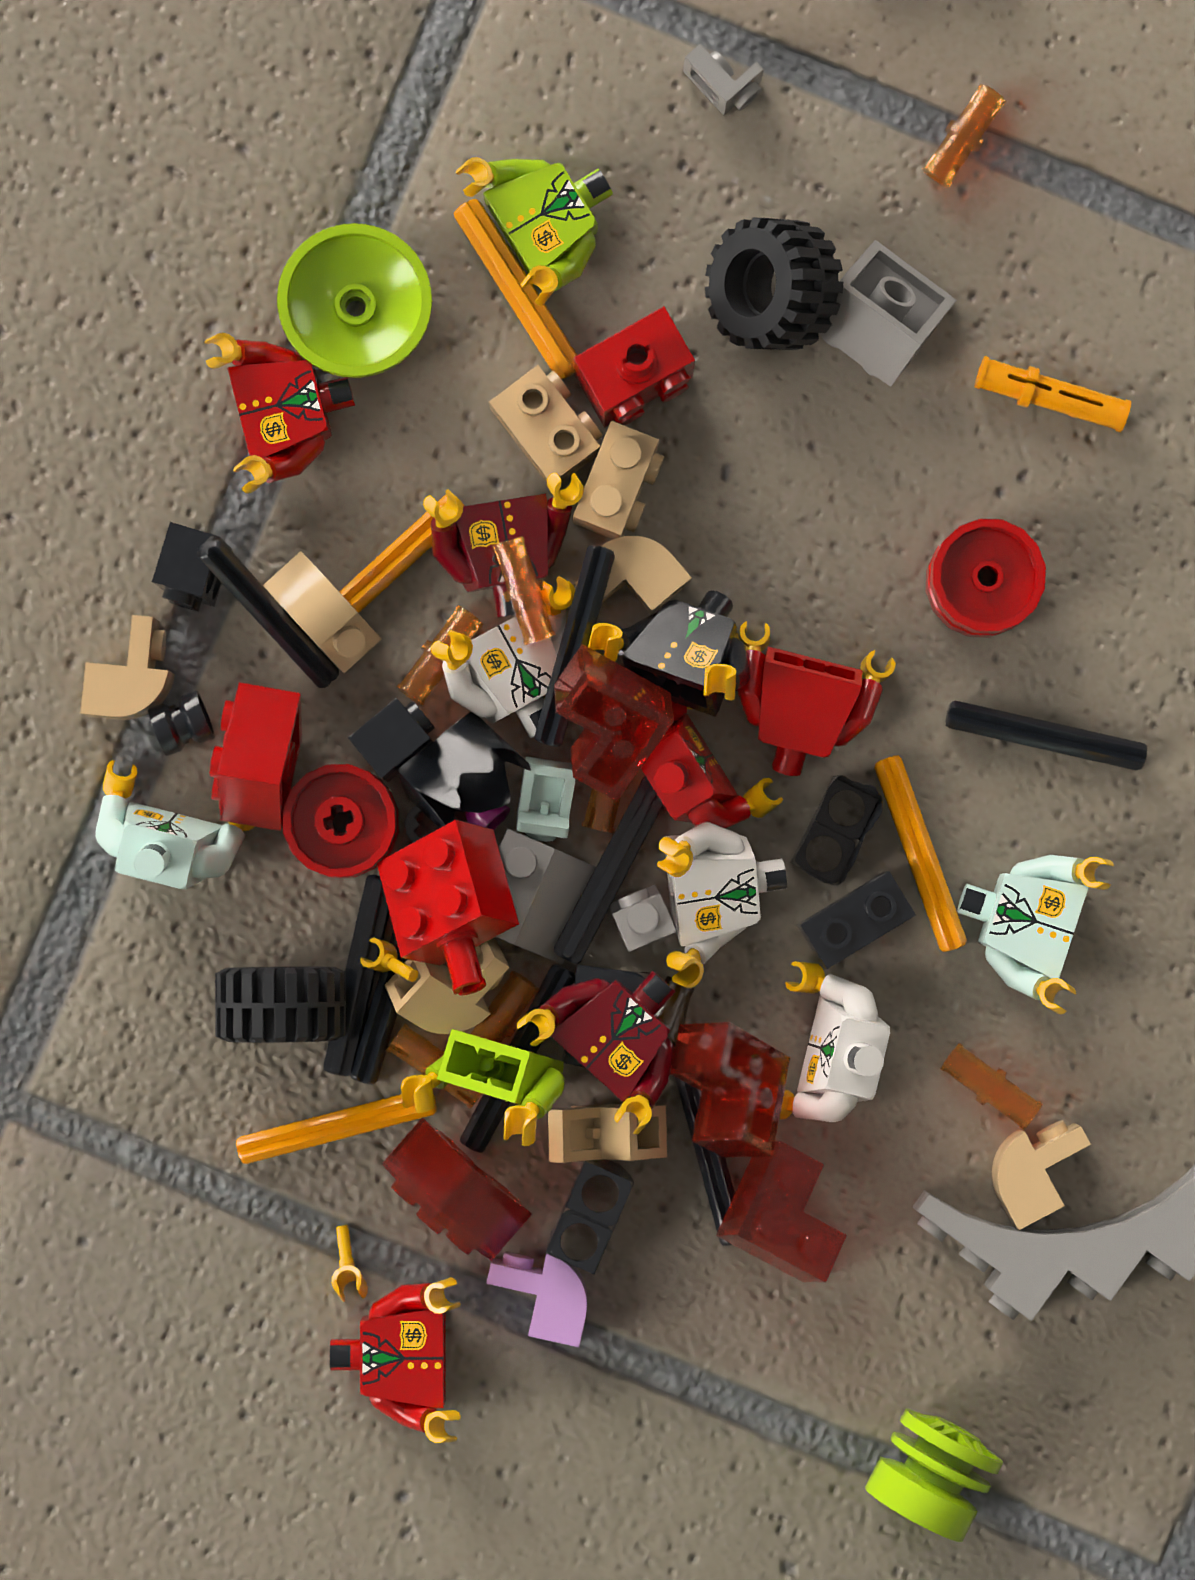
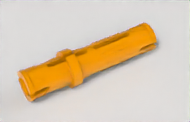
(1052, 394)

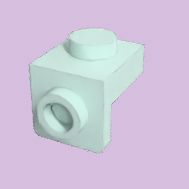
(545, 799)

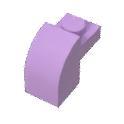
(559, 1290)

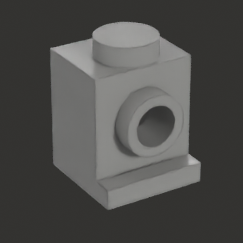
(642, 918)

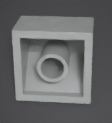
(885, 313)
(543, 890)

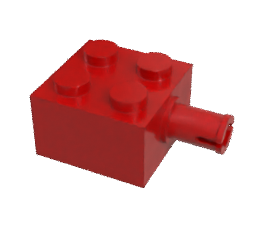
(635, 368)
(449, 899)

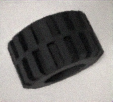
(743, 282)
(280, 1004)

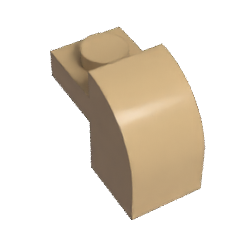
(646, 570)
(322, 612)
(130, 689)
(431, 1000)
(593, 1134)
(1021, 1174)

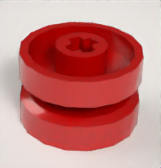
(954, 583)
(311, 815)

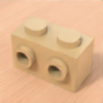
(545, 425)
(615, 482)

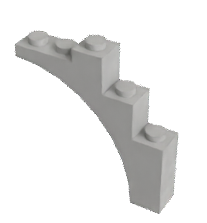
(1098, 1254)

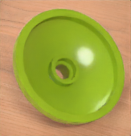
(349, 266)

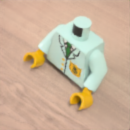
(162, 843)
(1033, 921)

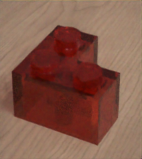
(620, 719)
(739, 1086)
(454, 1192)
(770, 1219)

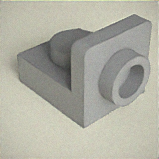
(713, 78)

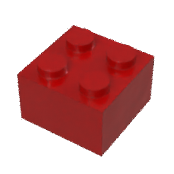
(257, 755)

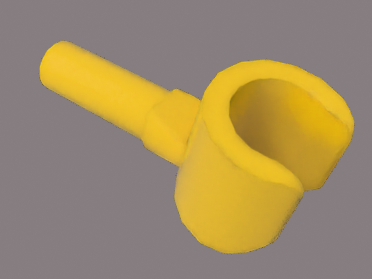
(388, 961)
(347, 1270)

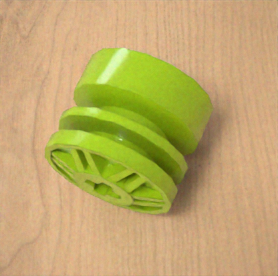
(933, 1475)

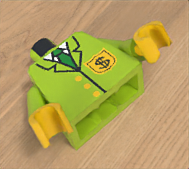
(541, 215)
(494, 1071)

